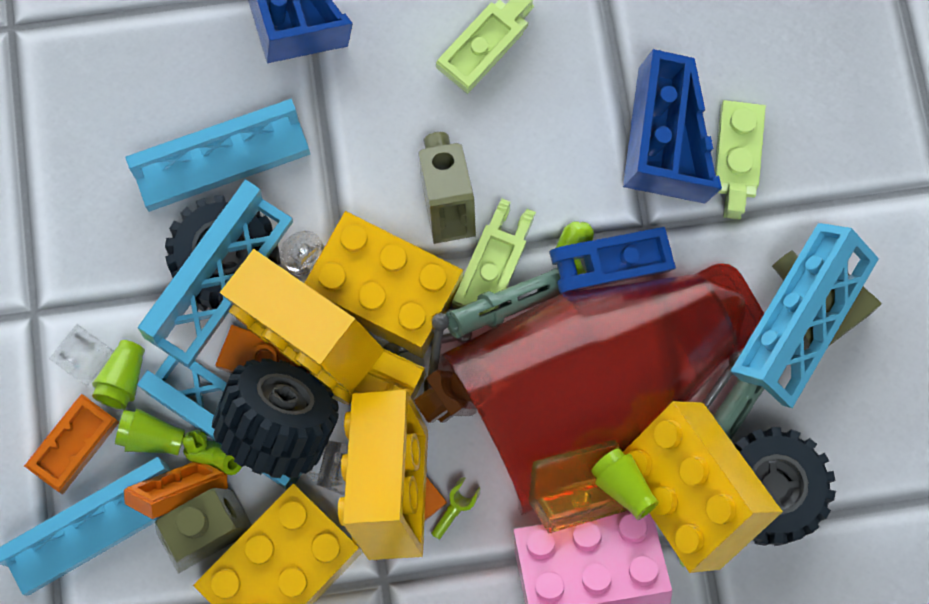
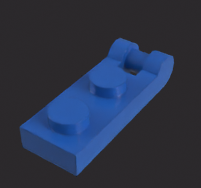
(613, 259)

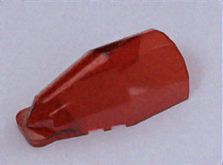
(601, 363)

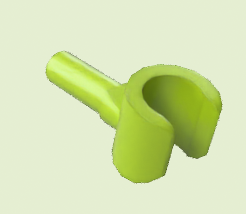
(457, 504)

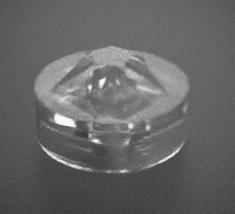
(301, 252)

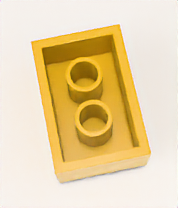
(385, 282)
(301, 323)
(385, 475)
(703, 486)
(282, 557)

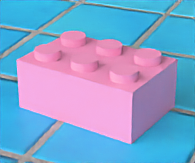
(593, 563)

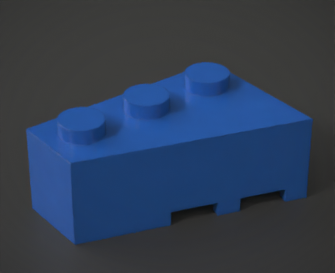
(299, 27)
(668, 132)

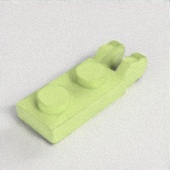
(494, 257)

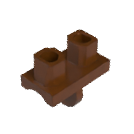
(444, 398)

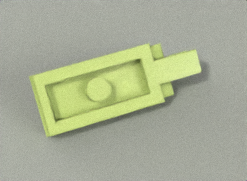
(484, 42)
(739, 153)

